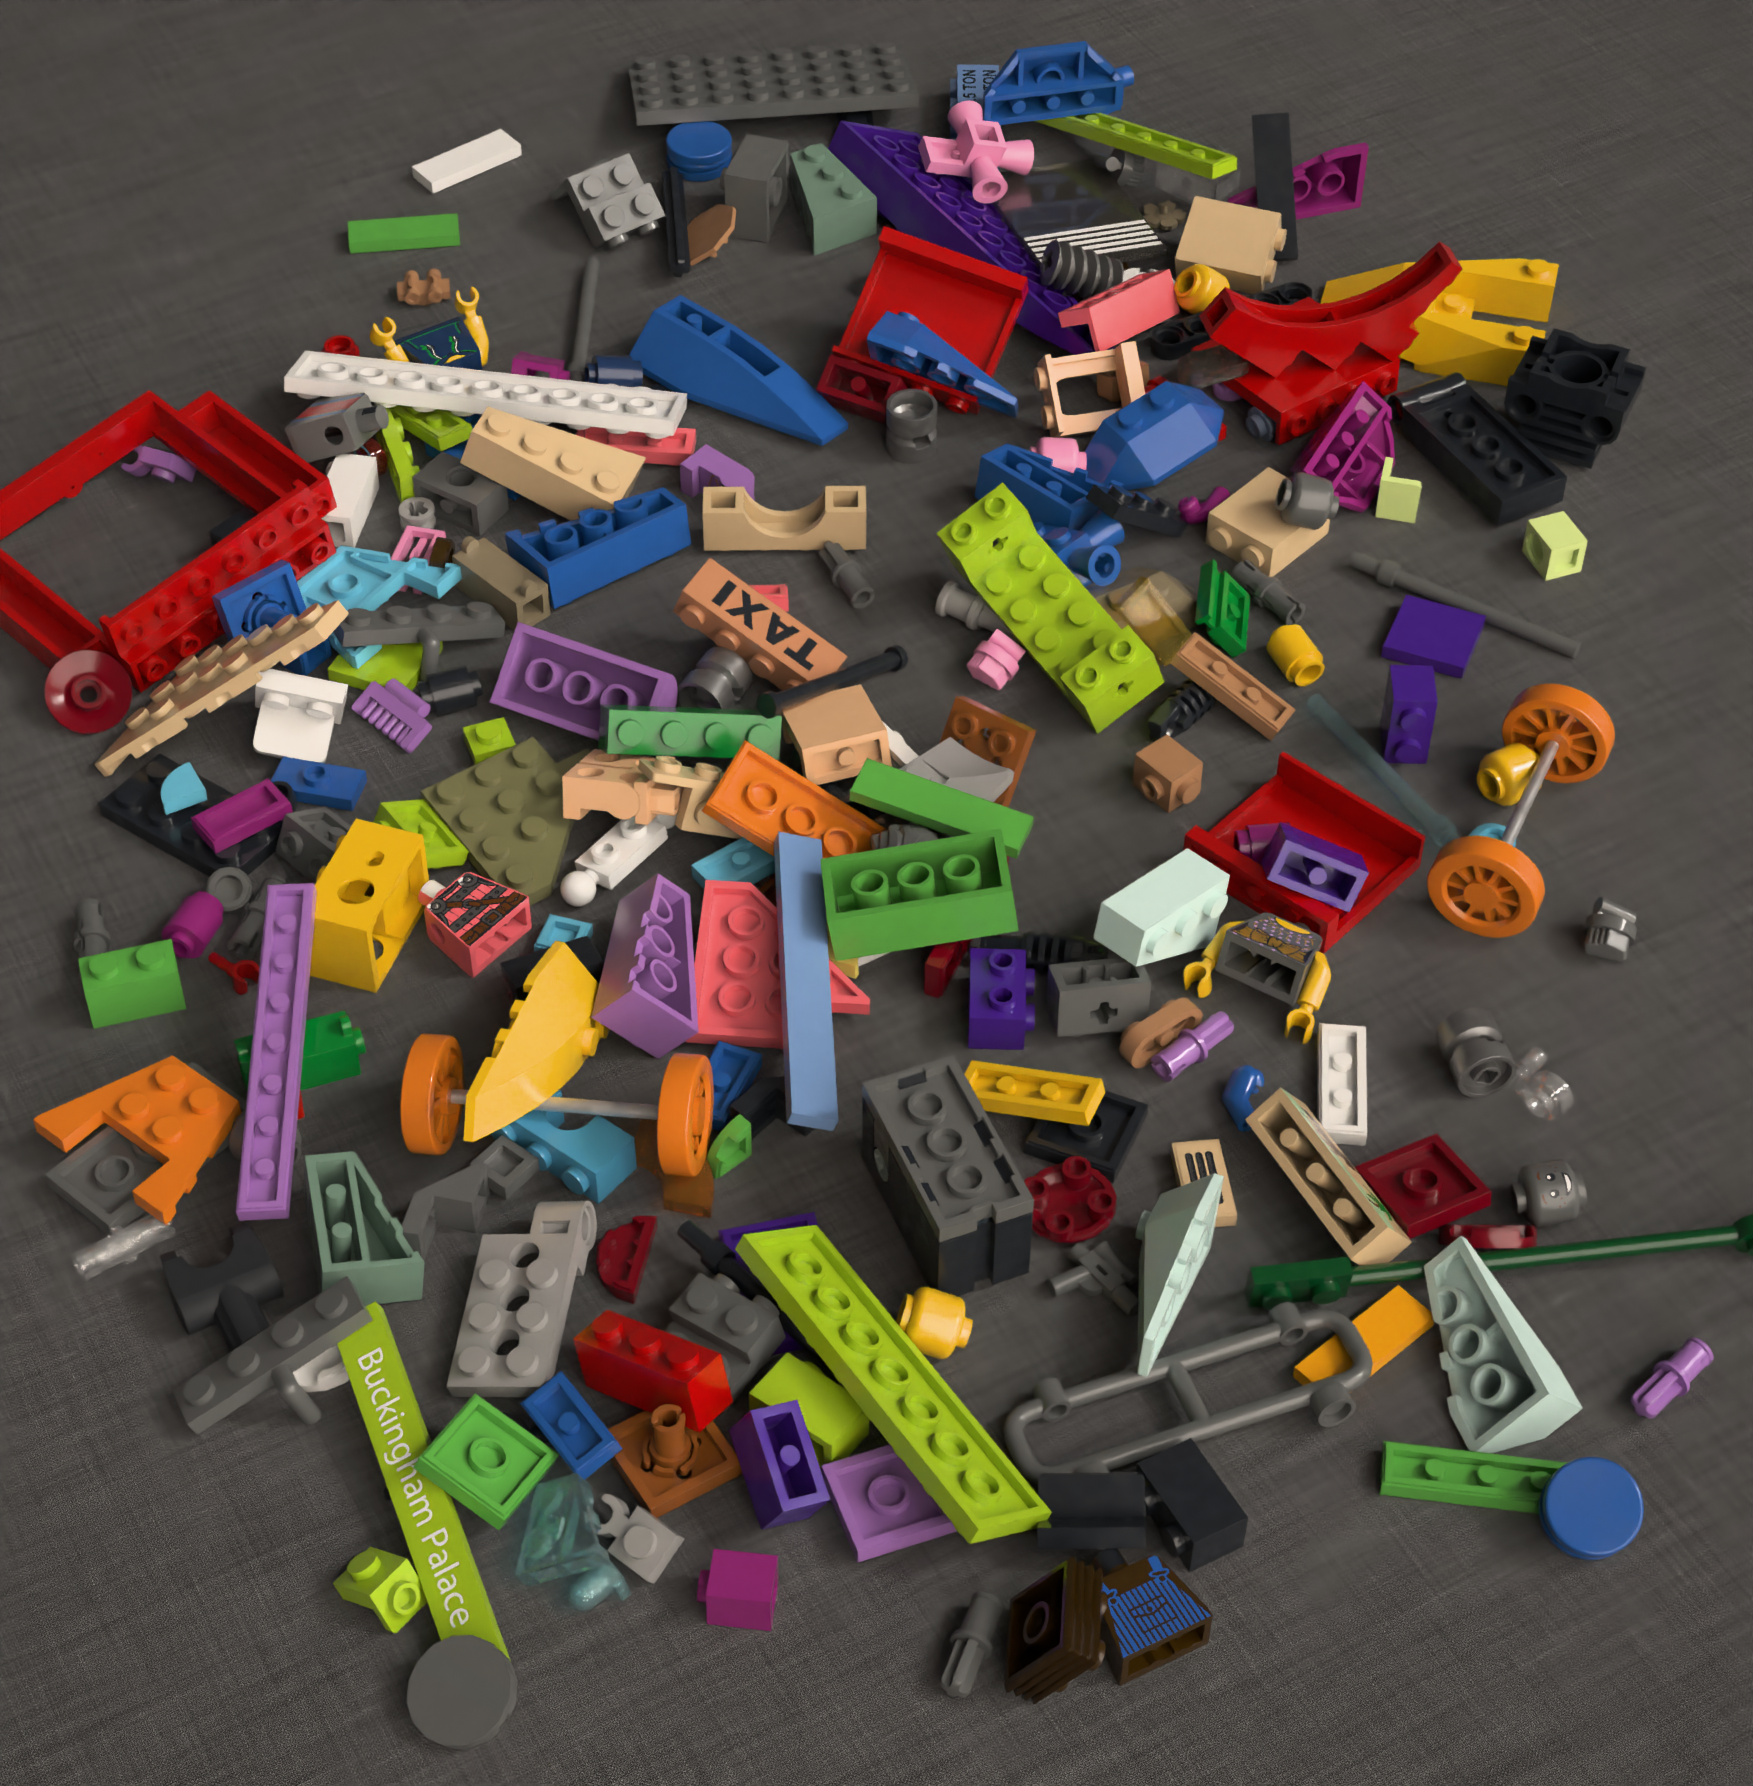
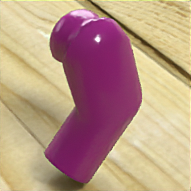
(1195, 512)

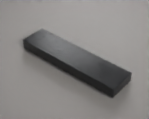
(1275, 175)

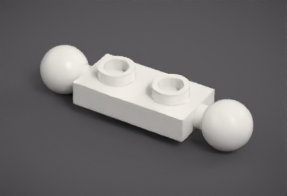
(614, 857)

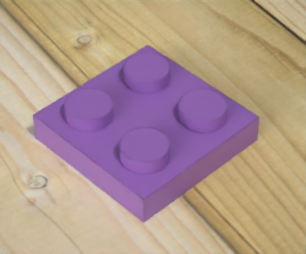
(882, 1503)

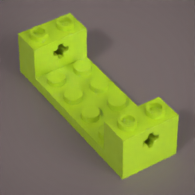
(1049, 609)

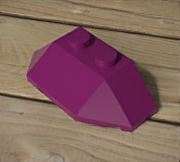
(1352, 448)

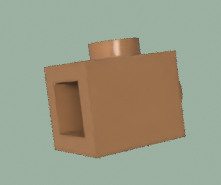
(1167, 773)

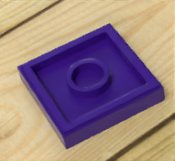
(1433, 636)

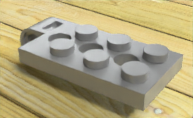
(562, 1237)

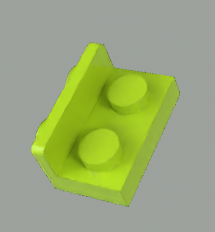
(416, 816)

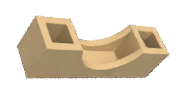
(739, 523)

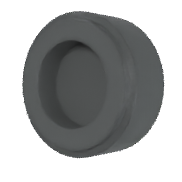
(231, 888)

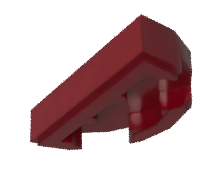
(1490, 1235)
(624, 1256)

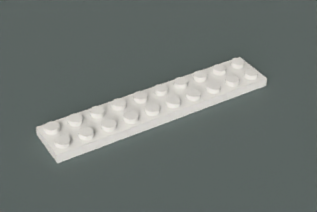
(472, 391)

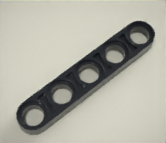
(1182, 330)

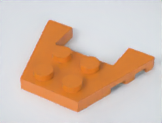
(165, 1113)

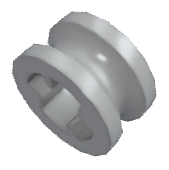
(417, 513)

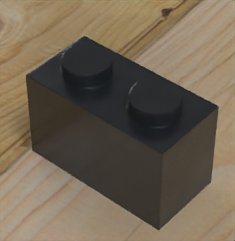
(1191, 1506)

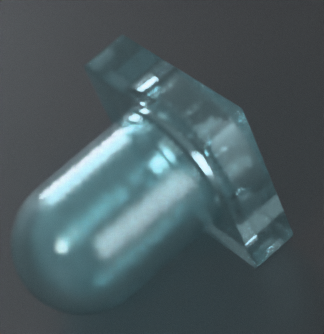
(596, 1586)

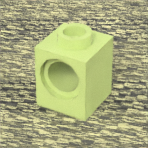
(1554, 545)

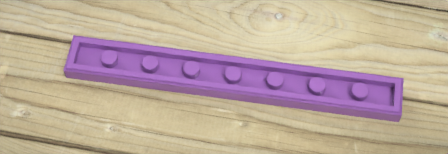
(277, 1053)

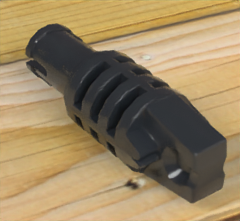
(1180, 710)
(1048, 949)

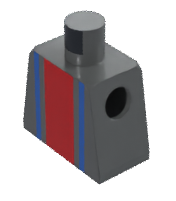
(348, 423)

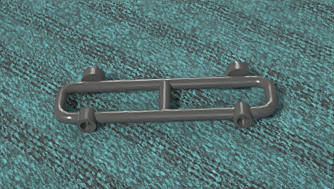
(1327, 1397)

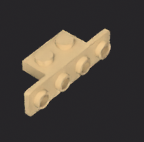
(698, 785)

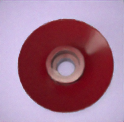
(88, 671)

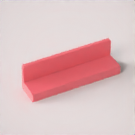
(1125, 309)

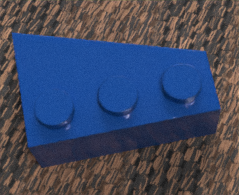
(1044, 490)

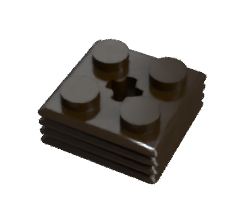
(1055, 1630)

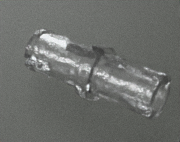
(120, 1246)

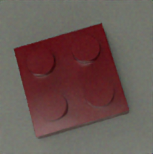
(1425, 1185)

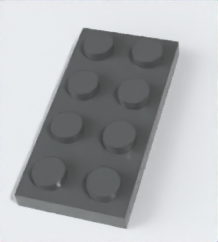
(107, 1169)

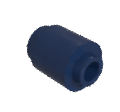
(614, 370)

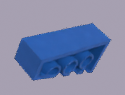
(602, 544)

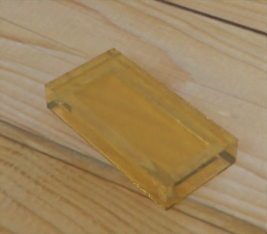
(1153, 620)

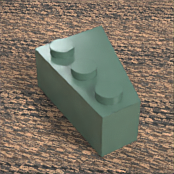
(830, 199)
(356, 1233)

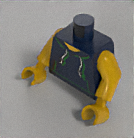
(448, 344)

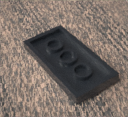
(140, 810)

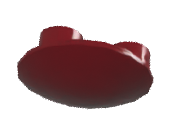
(1071, 1201)

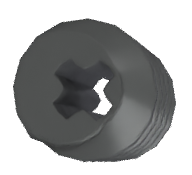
(1079, 269)

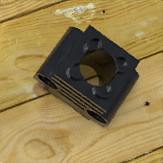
(1572, 395)

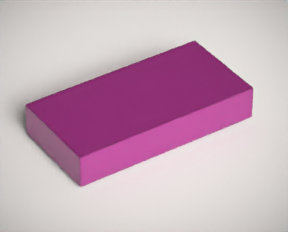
(241, 815)

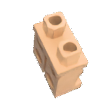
(618, 787)

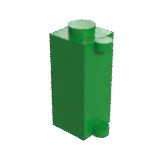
(328, 1051)

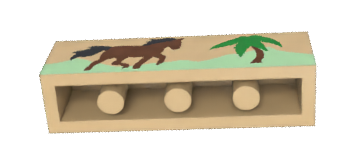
(1327, 1180)

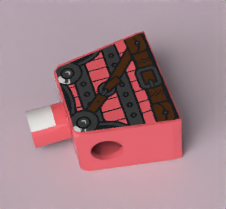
(474, 919)

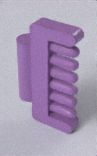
(395, 712)

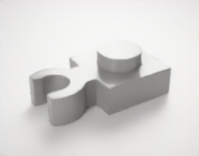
(640, 1539)

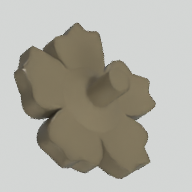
(1164, 215)

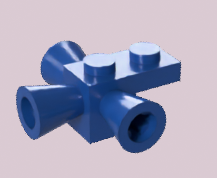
(1089, 551)

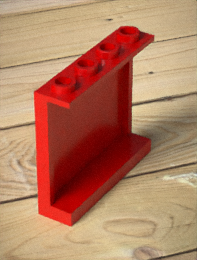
(951, 294)
(1310, 389)
(1330, 813)

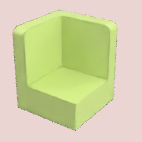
(1397, 496)

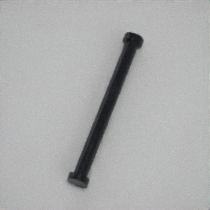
(771, 703)

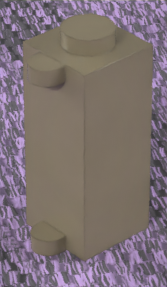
(500, 580)

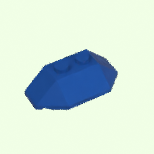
(1052, 84)
(1154, 436)

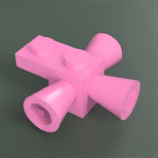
(976, 152)

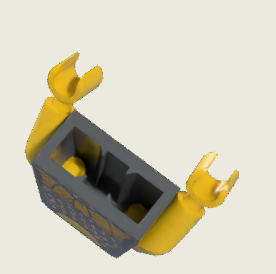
(1272, 958)

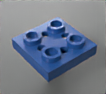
(274, 586)

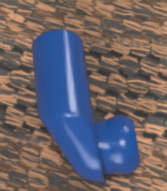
(1238, 1091)

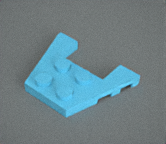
(367, 581)

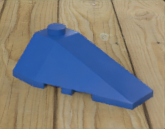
(916, 349)

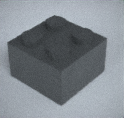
(757, 186)

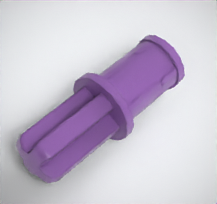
(1191, 1046)
(1671, 1378)

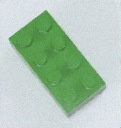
(918, 895)

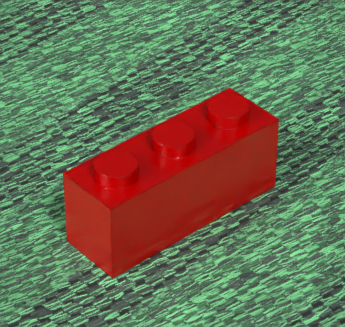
(652, 1368)

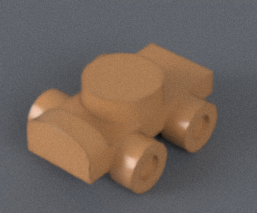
(423, 291)

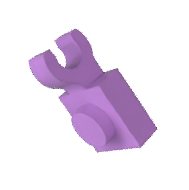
(163, 464)

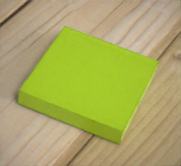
(391, 662)

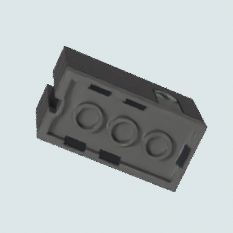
(946, 1177)

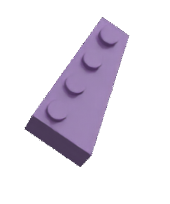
(650, 970)

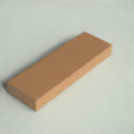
(1232, 686)

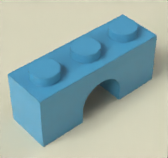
(585, 1159)

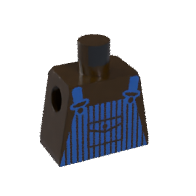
(1147, 1615)

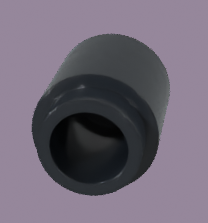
(450, 690)

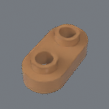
(1149, 1037)

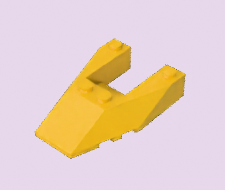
(1448, 335)

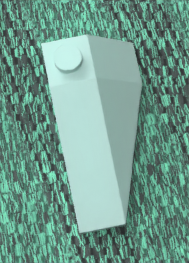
(1171, 1255)

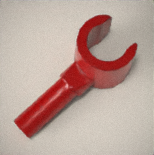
(237, 971)

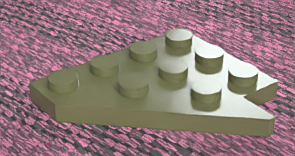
(510, 816)

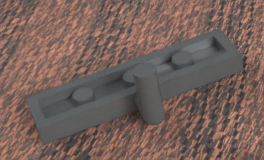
(421, 625)
(273, 1358)

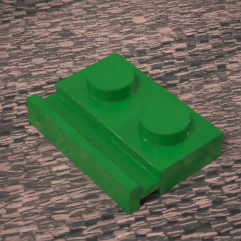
(1223, 608)

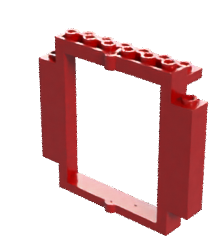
(179, 612)

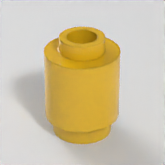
(1295, 655)

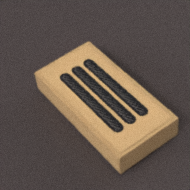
(1200, 1159)

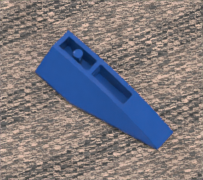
(731, 372)

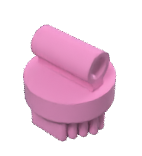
(996, 660)

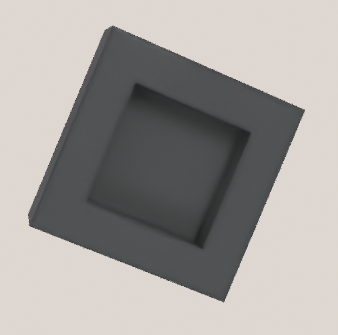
(507, 1166)

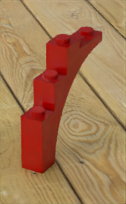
(1331, 331)

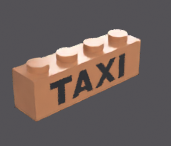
(755, 628)

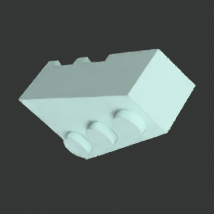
(1165, 911)

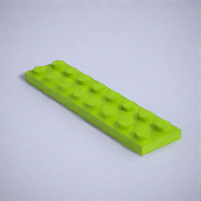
(893, 1383)

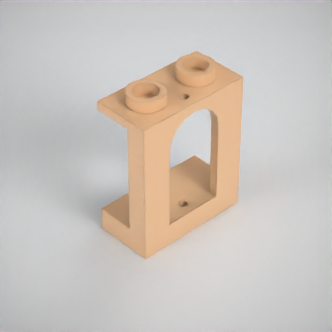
(1122, 360)

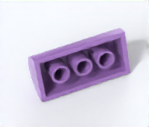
(570, 681)

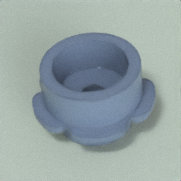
(1260, 424)

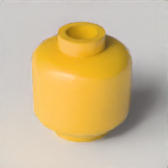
(1198, 287)
(1506, 773)
(934, 1321)

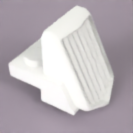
(296, 715)

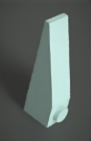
(1497, 1368)

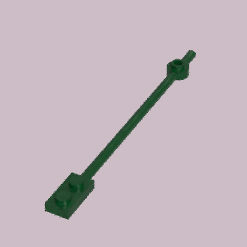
(1330, 1279)

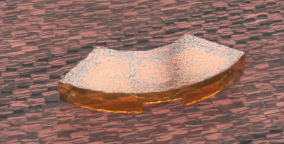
(681, 1193)

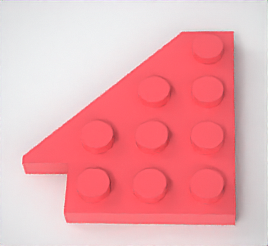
(741, 970)

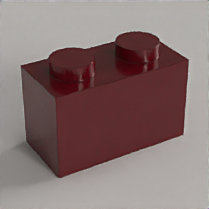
(858, 388)

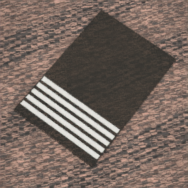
(1077, 207)

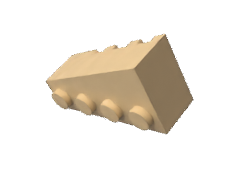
(550, 464)

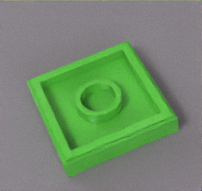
(486, 1461)

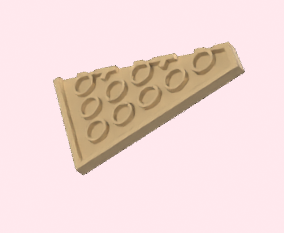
(218, 678)

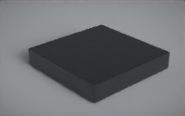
(1102, 1143)

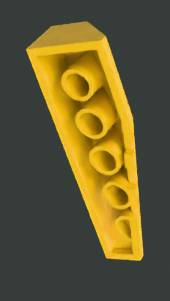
(540, 1048)

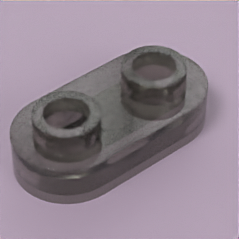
(1211, 366)

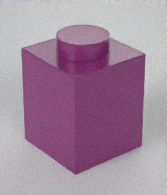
(740, 1589)

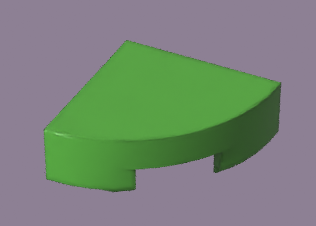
(730, 1147)

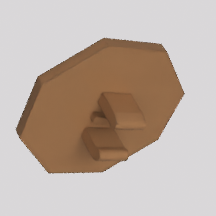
(710, 231)

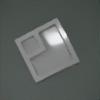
(962, 770)

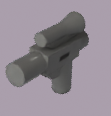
(1096, 1274)

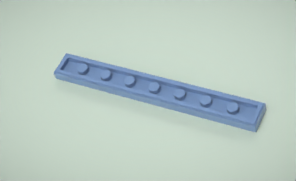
(805, 983)

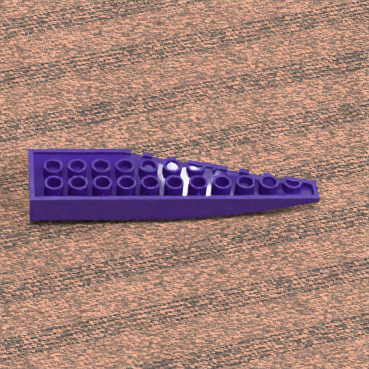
(946, 214)

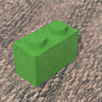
(132, 983)

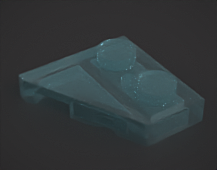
(560, 1532)

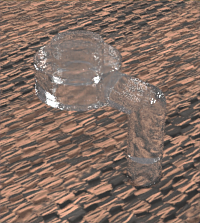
(1545, 1092)

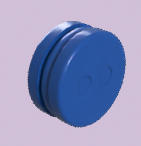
(699, 150)
(1591, 1508)

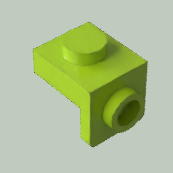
(383, 1584)

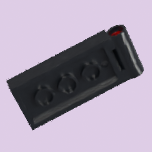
(1477, 448)

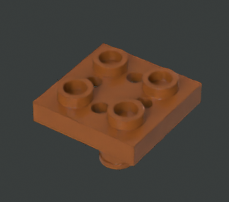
(1005, 742)
(666, 1444)

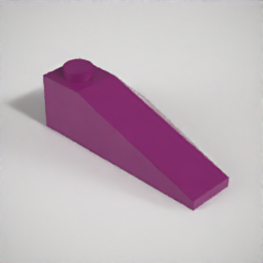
(1323, 183)

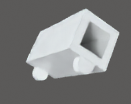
(354, 487)

